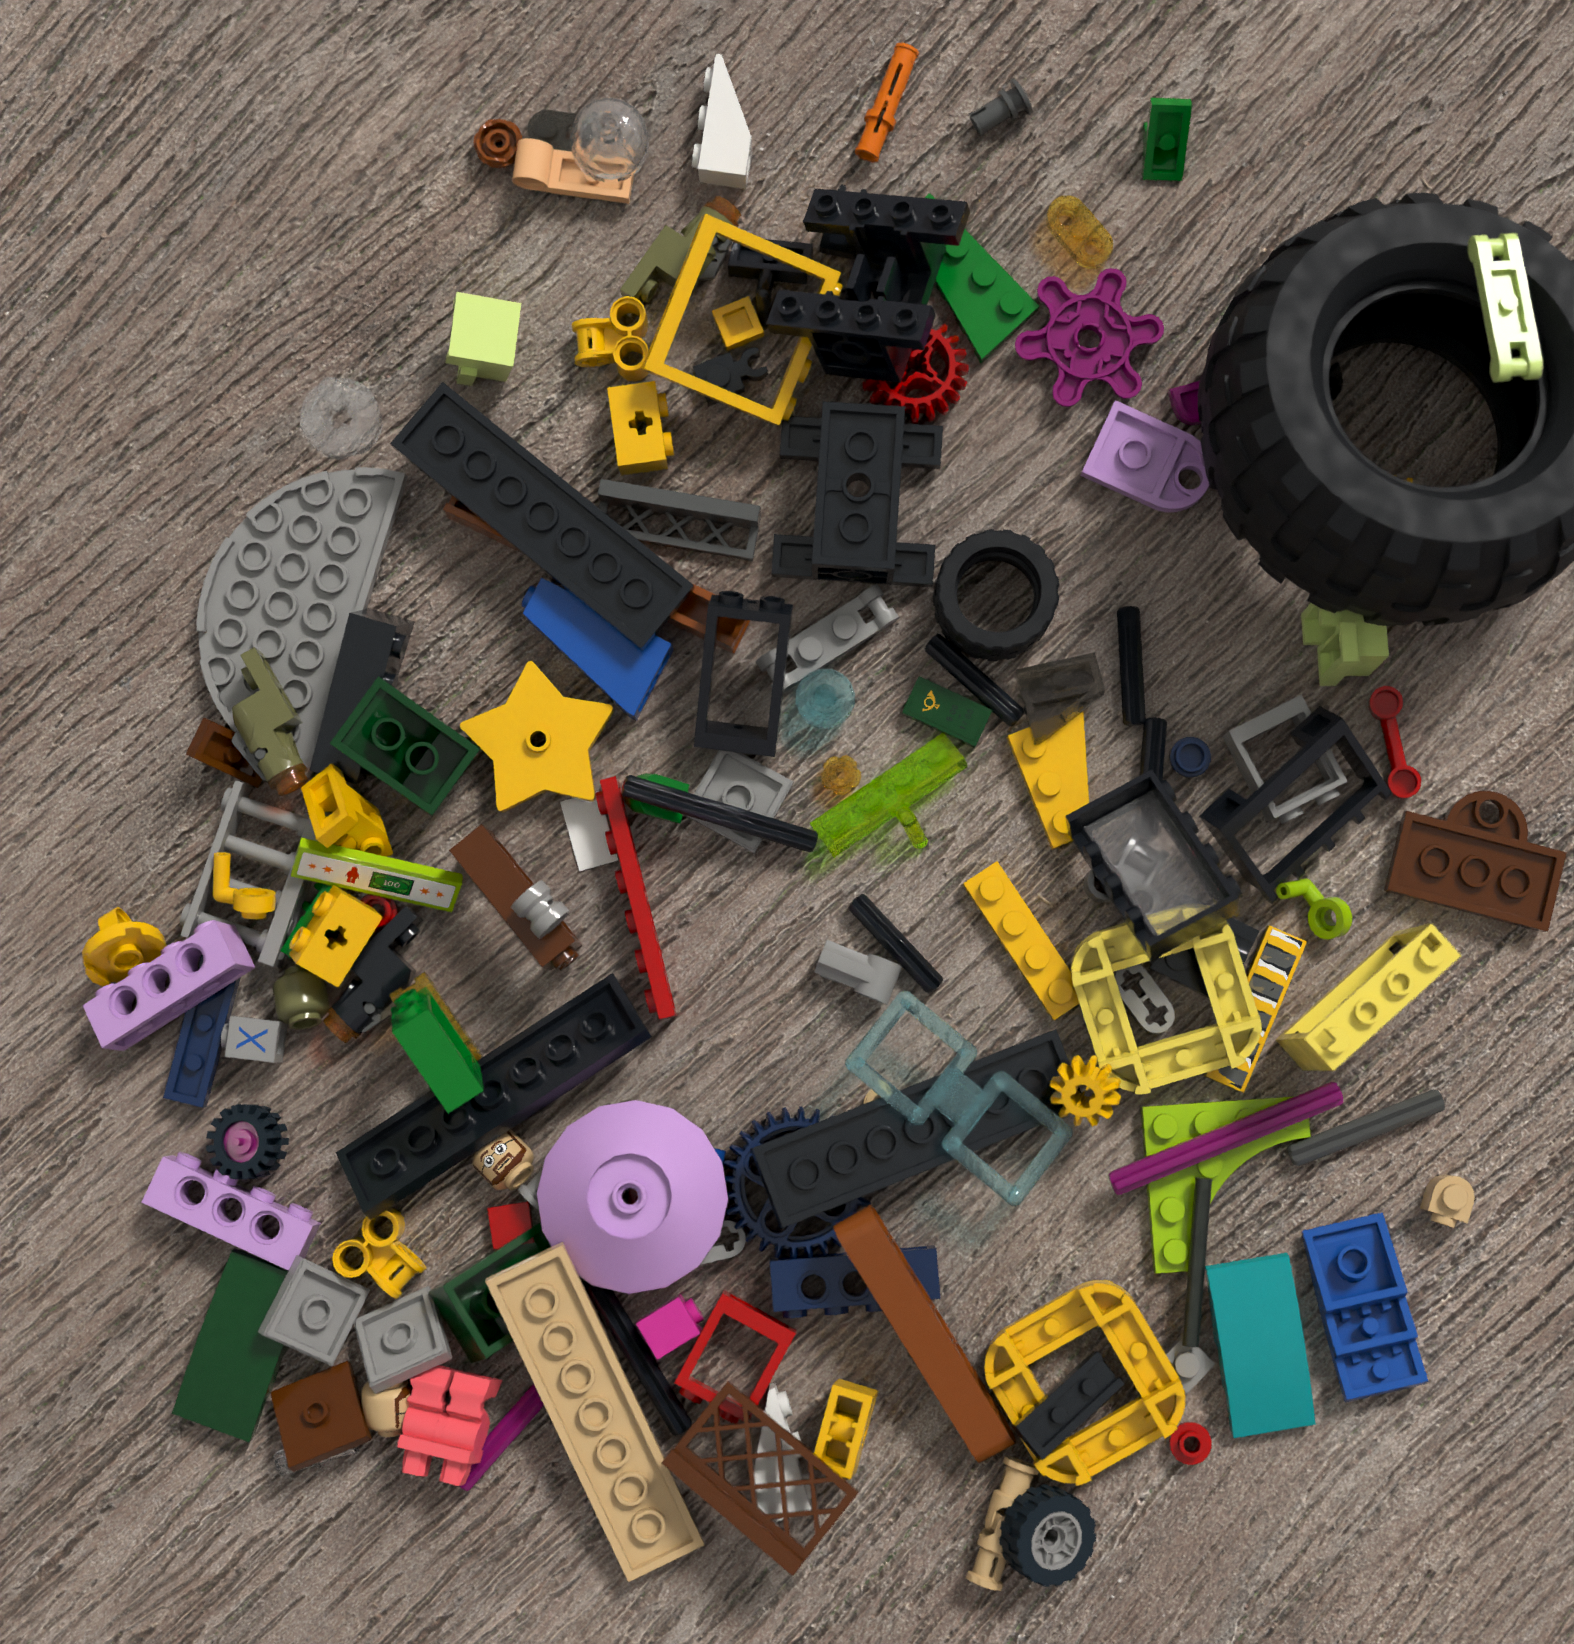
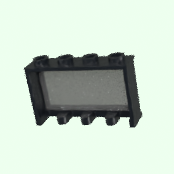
(1153, 864)

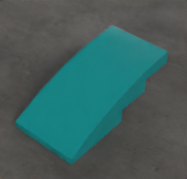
(1260, 1345)

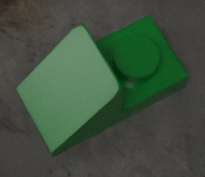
(1166, 139)

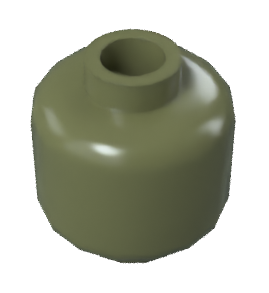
(300, 998)

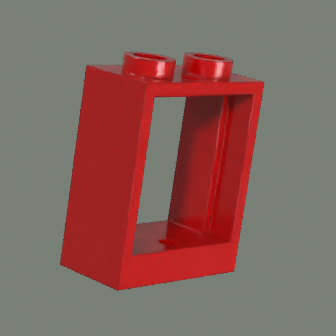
(754, 1319)

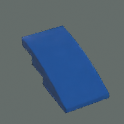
(1364, 1307)

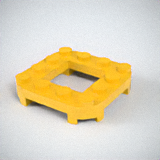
(1061, 1321)

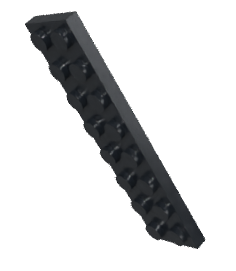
(542, 516)
(516, 1082)
(880, 1147)

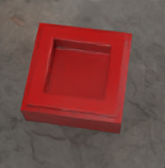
(509, 1222)

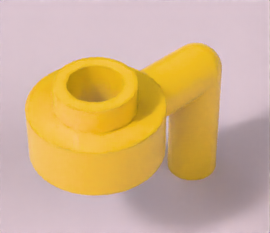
(251, 902)

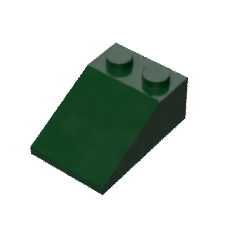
(404, 746)
(469, 1304)

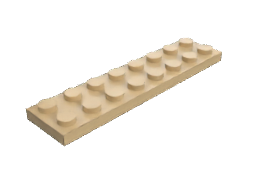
(595, 1411)

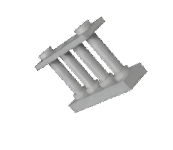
(288, 902)

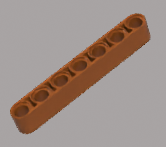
(924, 1333)

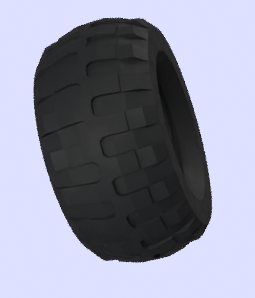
(1304, 487)

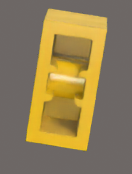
(628, 407)
(330, 956)
(845, 1426)

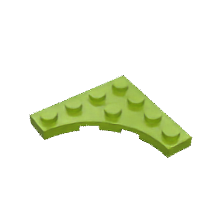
(1173, 1195)

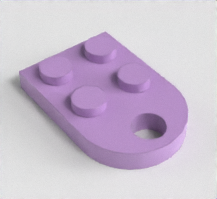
(1144, 460)

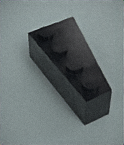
(370, 648)

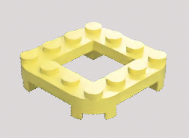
(1181, 1055)

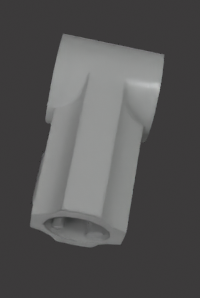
(867, 974)

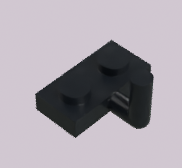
(754, 265)

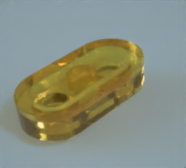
(1082, 232)

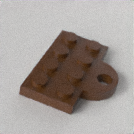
(1477, 863)

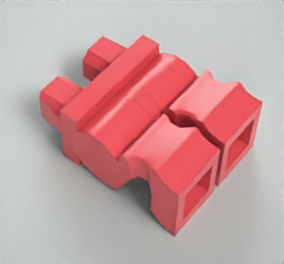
(446, 1430)

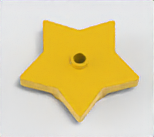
(558, 765)

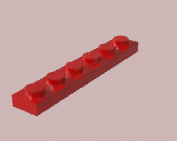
(631, 881)

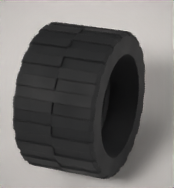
(1007, 548)

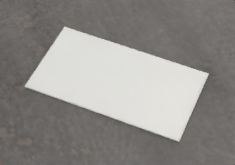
(587, 833)

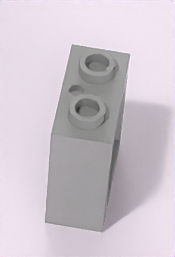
(1327, 764)

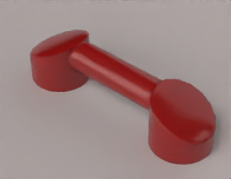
(1384, 706)

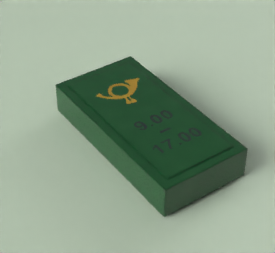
(946, 712)

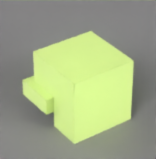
(483, 337)
(1345, 643)

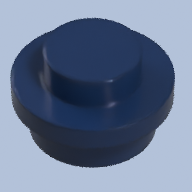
(1190, 757)

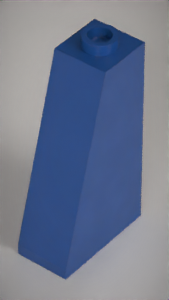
(596, 647)

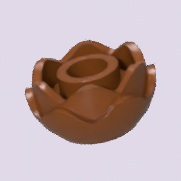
(489, 135)

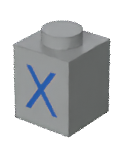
(254, 1039)

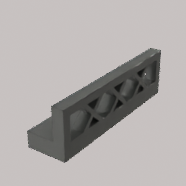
(686, 506)

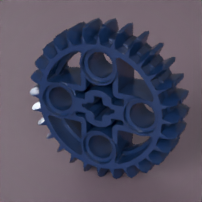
(758, 1225)

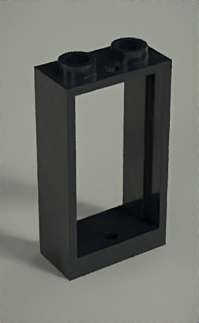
(737, 736)

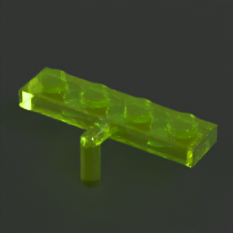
(891, 797)

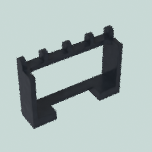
(1233, 811)

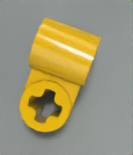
(612, 340)
(381, 1255)

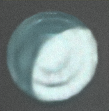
(825, 698)

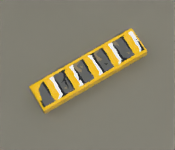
(1268, 980)

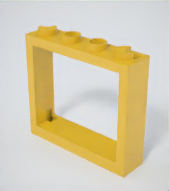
(686, 280)

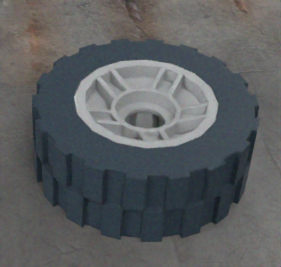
(1063, 1550)

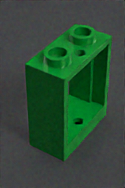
(436, 1048)

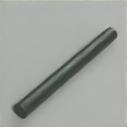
(1197, 1261)

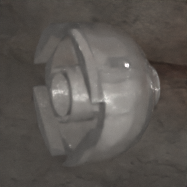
(609, 139)

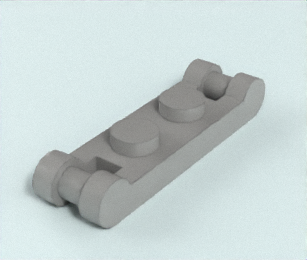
(832, 636)

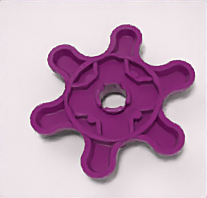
(1096, 312)

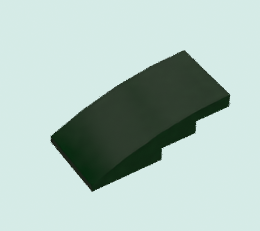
(231, 1361)

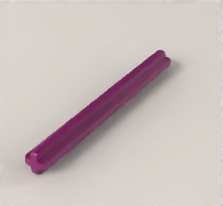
(1225, 1138)

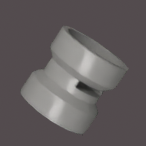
(538, 907)

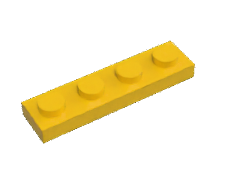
(1023, 939)

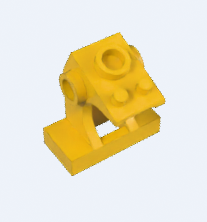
(354, 819)

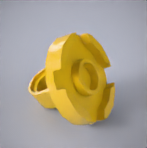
(120, 947)

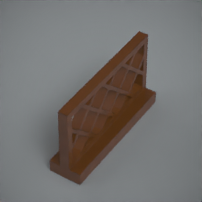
(736, 1506)

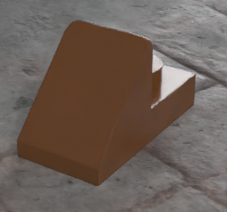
(214, 747)

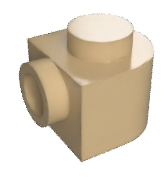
(1448, 1199)

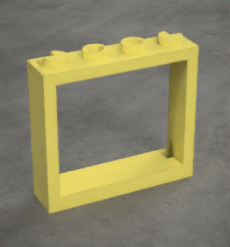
(1367, 998)

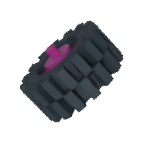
(247, 1141)

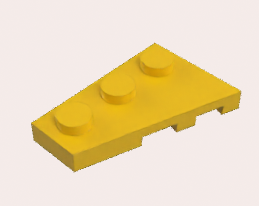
(1054, 775)

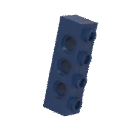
(793, 1302)

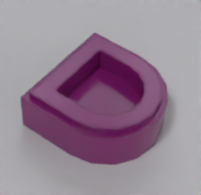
(1185, 403)

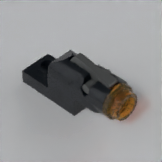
(381, 972)

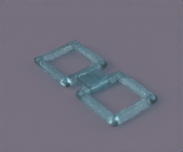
(959, 1098)

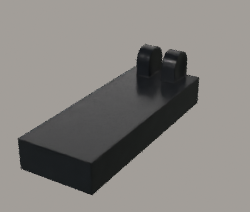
(1067, 1405)

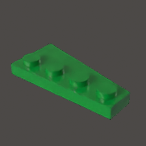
(982, 295)

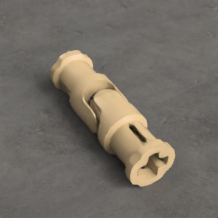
(989, 1560)

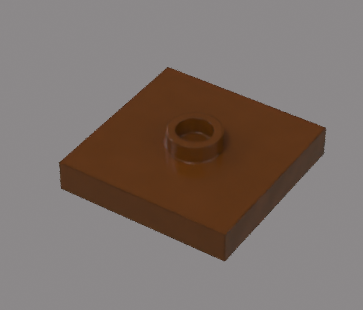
(320, 1416)

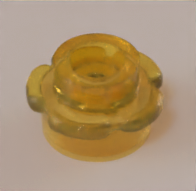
(850, 780)

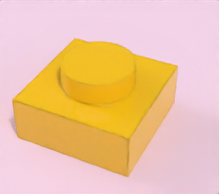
(738, 323)

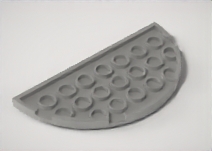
(290, 586)

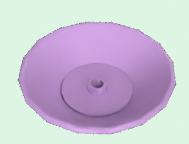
(677, 1189)

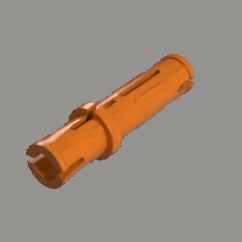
(870, 142)

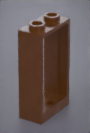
(502, 884)

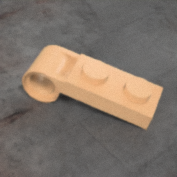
(555, 171)

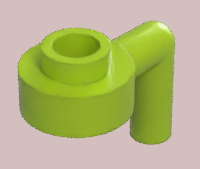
(1320, 908)

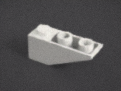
(726, 140)
(767, 1468)

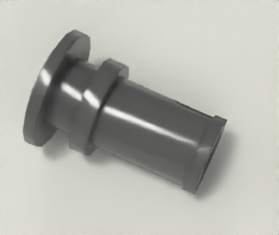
(1001, 108)

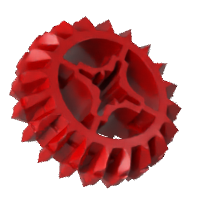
(926, 380)

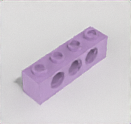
(223, 963)
(170, 1195)

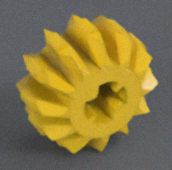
(1081, 1106)

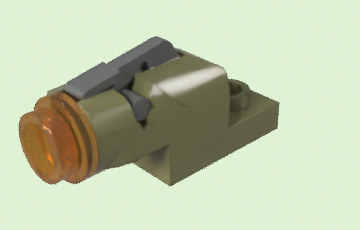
(669, 251)
(263, 727)

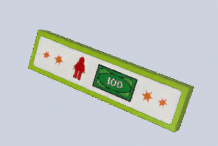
(376, 875)

